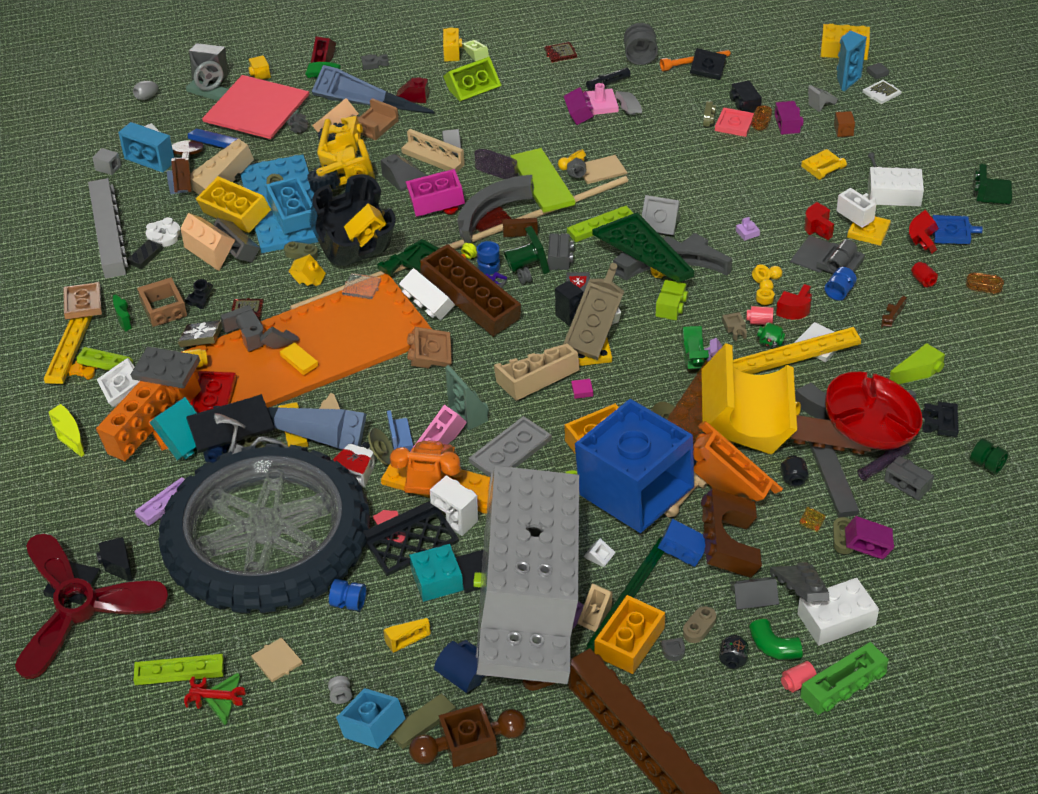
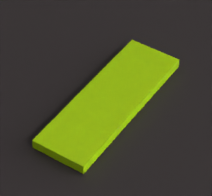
(549, 188)

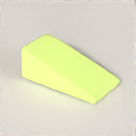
(476, 50)

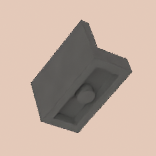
(755, 592)

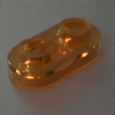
(761, 117)
(985, 282)

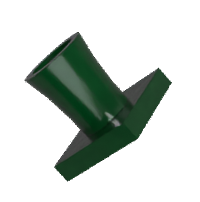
(527, 254)

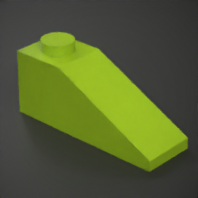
(919, 365)

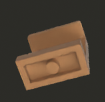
(377, 119)

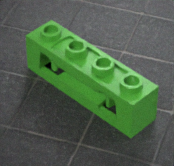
(846, 681)

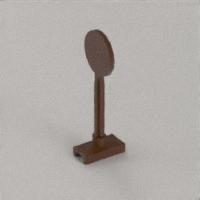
(181, 166)

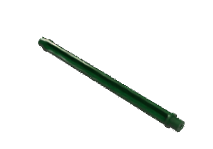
(631, 588)

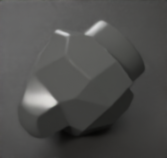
(576, 168)

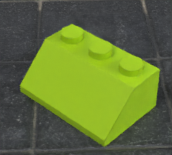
(472, 79)

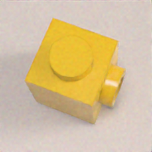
(259, 68)

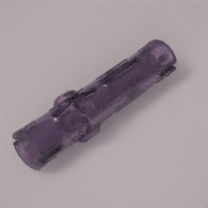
(882, 462)

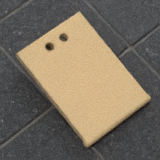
(603, 169)

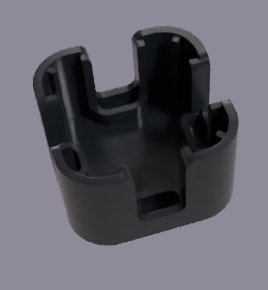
(331, 215)

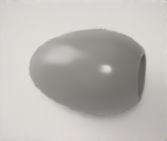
(145, 90)

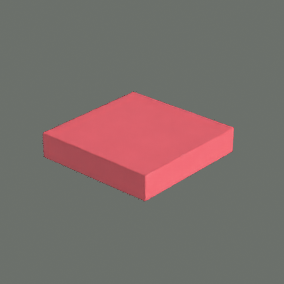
(734, 122)

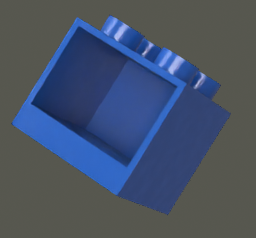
(635, 465)

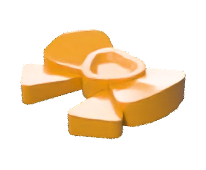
(80, 370)

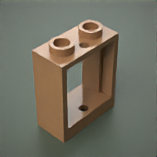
(159, 291)

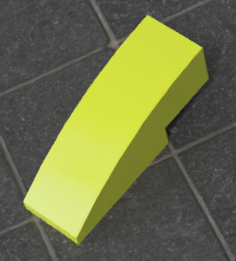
(66, 429)

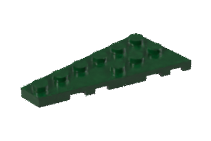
(638, 239)

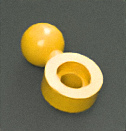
(562, 163)
(762, 272)
(765, 294)

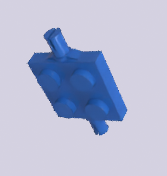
(954, 229)

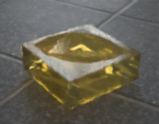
(812, 519)

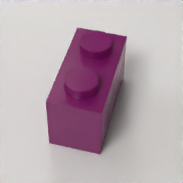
(579, 105)
(788, 117)
(869, 537)

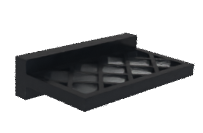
(399, 525)

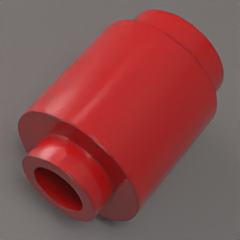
(924, 274)

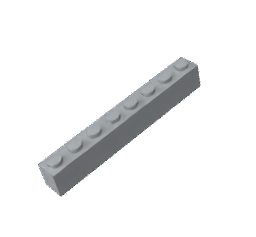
(108, 228)

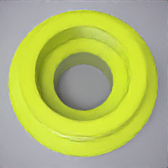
(469, 250)

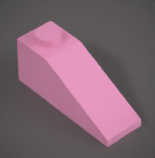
(444, 427)

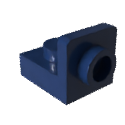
(212, 454)

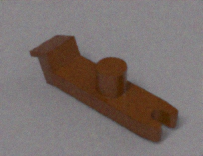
(887, 320)

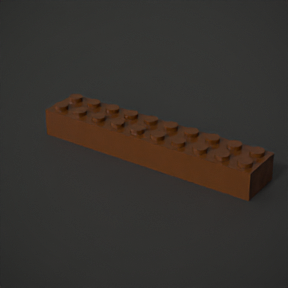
(635, 728)

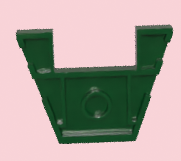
(410, 257)

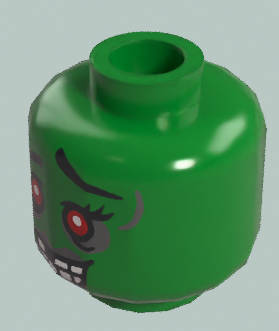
(771, 335)

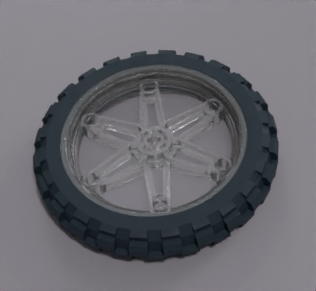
(256, 588)

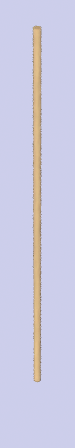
(488, 232)

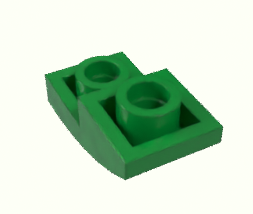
(314, 68)
(121, 312)

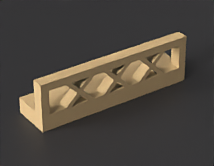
(433, 156)

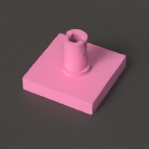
(603, 100)

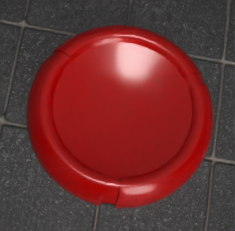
(872, 410)

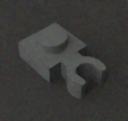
(372, 61)

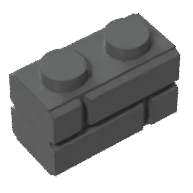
(559, 251)
(909, 477)

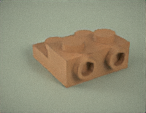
(429, 347)

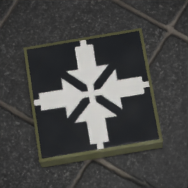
(200, 333)

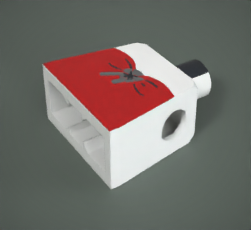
(358, 460)

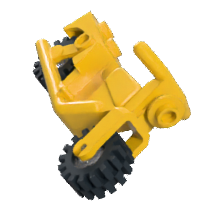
(338, 154)

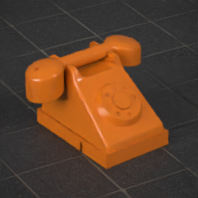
(426, 464)

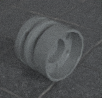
(640, 44)

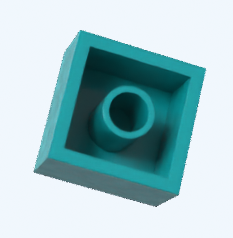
(436, 572)

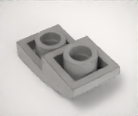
(628, 102)

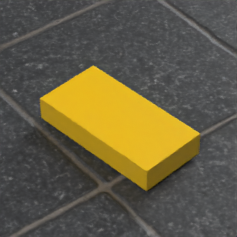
(299, 358)

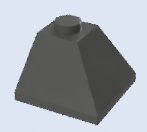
(399, 170)

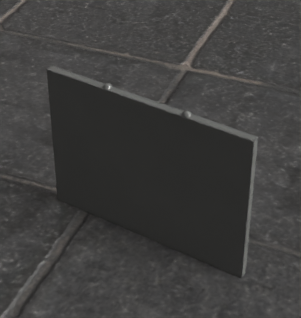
(810, 253)

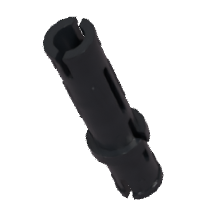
(623, 73)

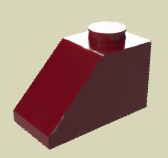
(323, 50)
(415, 90)

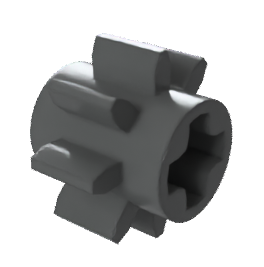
(298, 123)

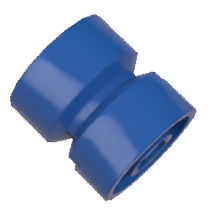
(488, 257)
(840, 283)
(347, 595)

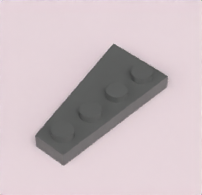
(803, 580)

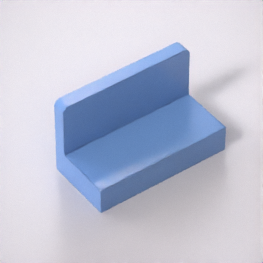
(399, 432)

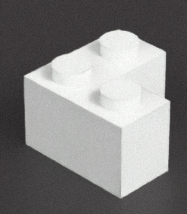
(457, 503)

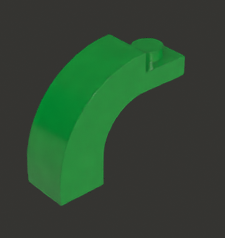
(693, 347)

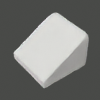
(599, 553)

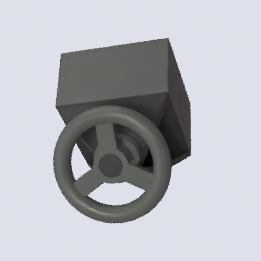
(208, 65)

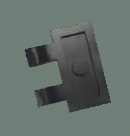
(946, 420)

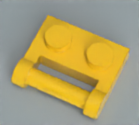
(823, 164)

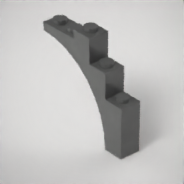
(692, 250)

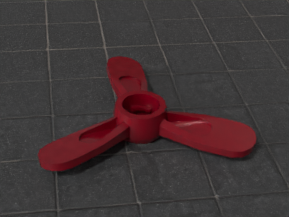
(54, 567)

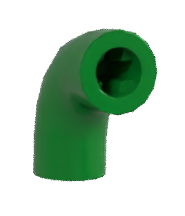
(773, 645)

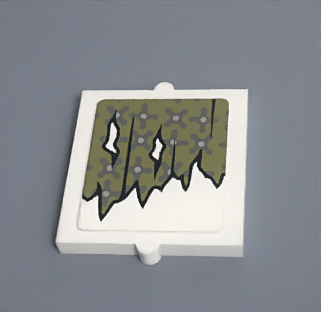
(882, 91)

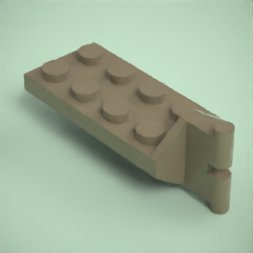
(595, 315)

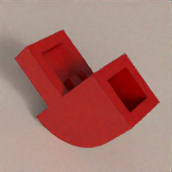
(818, 221)
(920, 230)
(795, 306)

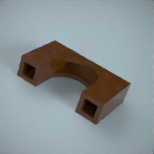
(719, 547)

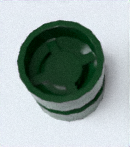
(987, 455)

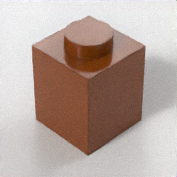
(844, 124)

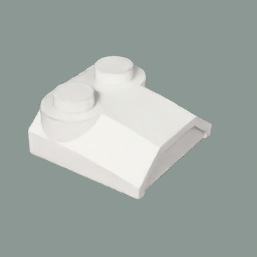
(117, 382)

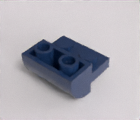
(459, 665)

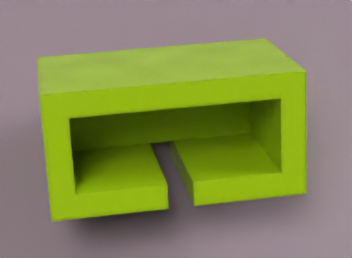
(671, 300)

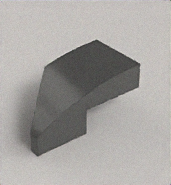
(277, 339)

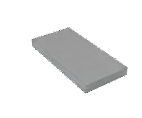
(511, 446)

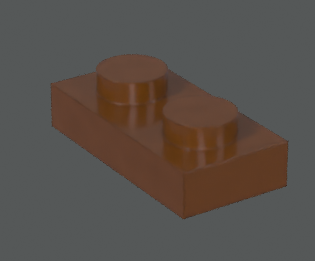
(517, 227)

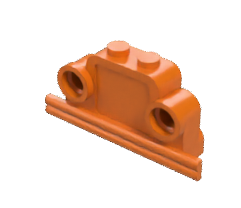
(728, 468)

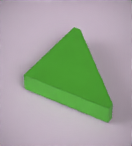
(222, 706)

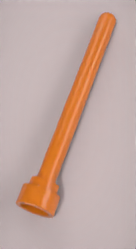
(666, 64)

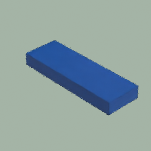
(211, 138)

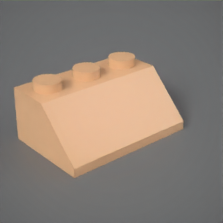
(206, 240)

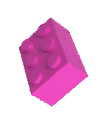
(435, 192)

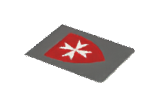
(580, 279)

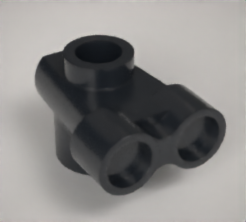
(200, 294)

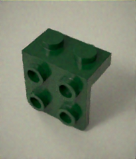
(991, 189)

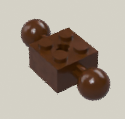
(467, 735)

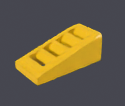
(406, 633)

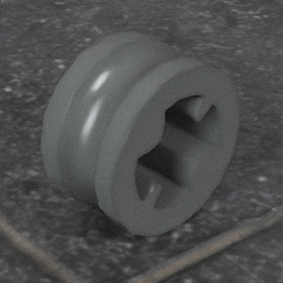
(524, 275)

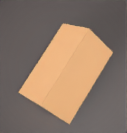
(342, 110)

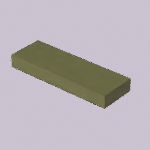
(422, 720)

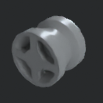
(339, 689)

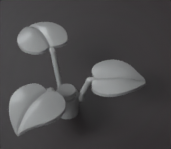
(234, 448)

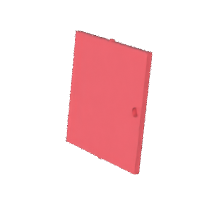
(256, 106)

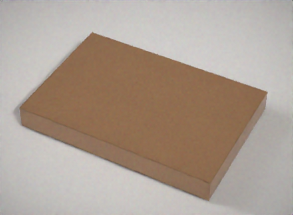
(82, 300)

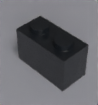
(745, 96)
(567, 301)

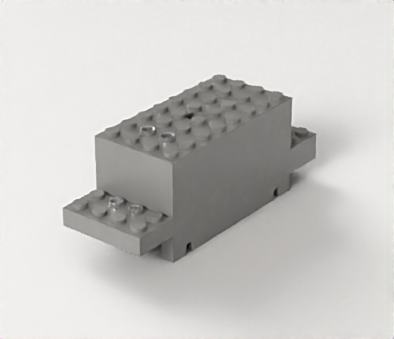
(529, 613)

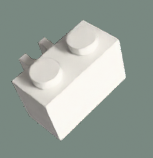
(856, 207)

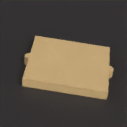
(276, 659)

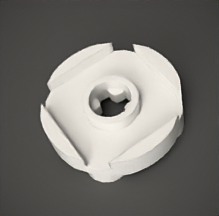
(168, 226)

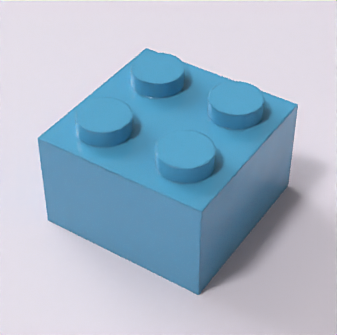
(371, 718)

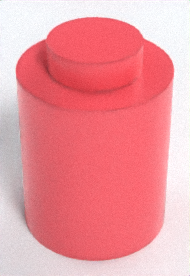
(760, 315)
(795, 676)

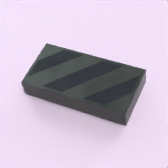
(145, 254)

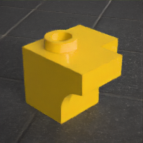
(307, 271)

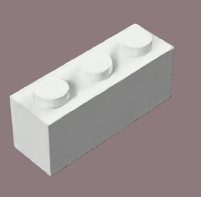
(426, 295)

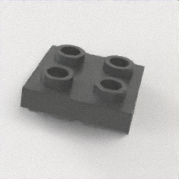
(841, 256)

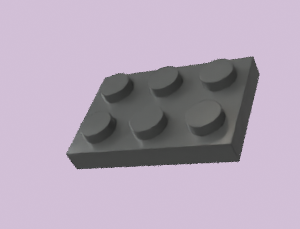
(165, 367)

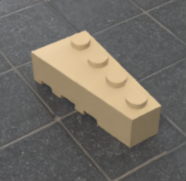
(225, 164)
(536, 371)

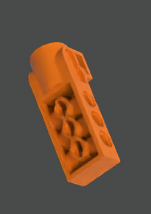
(129, 421)

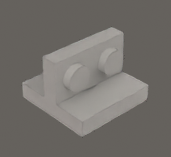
(661, 214)

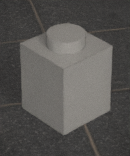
(106, 161)

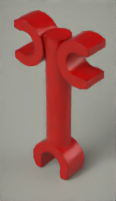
(200, 690)

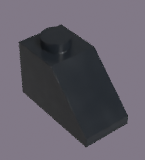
(115, 558)

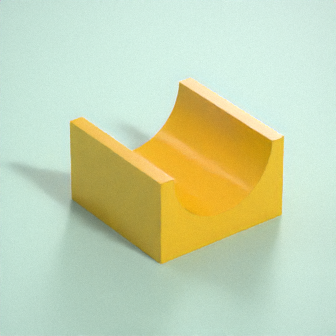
(748, 407)

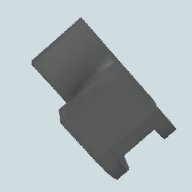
(247, 322)

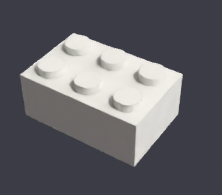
(896, 186)
(845, 613)

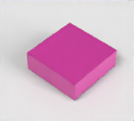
(582, 388)

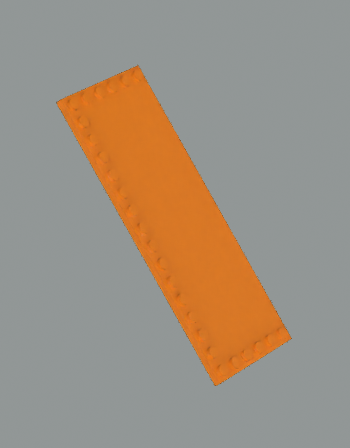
(335, 330)

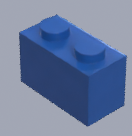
(683, 543)

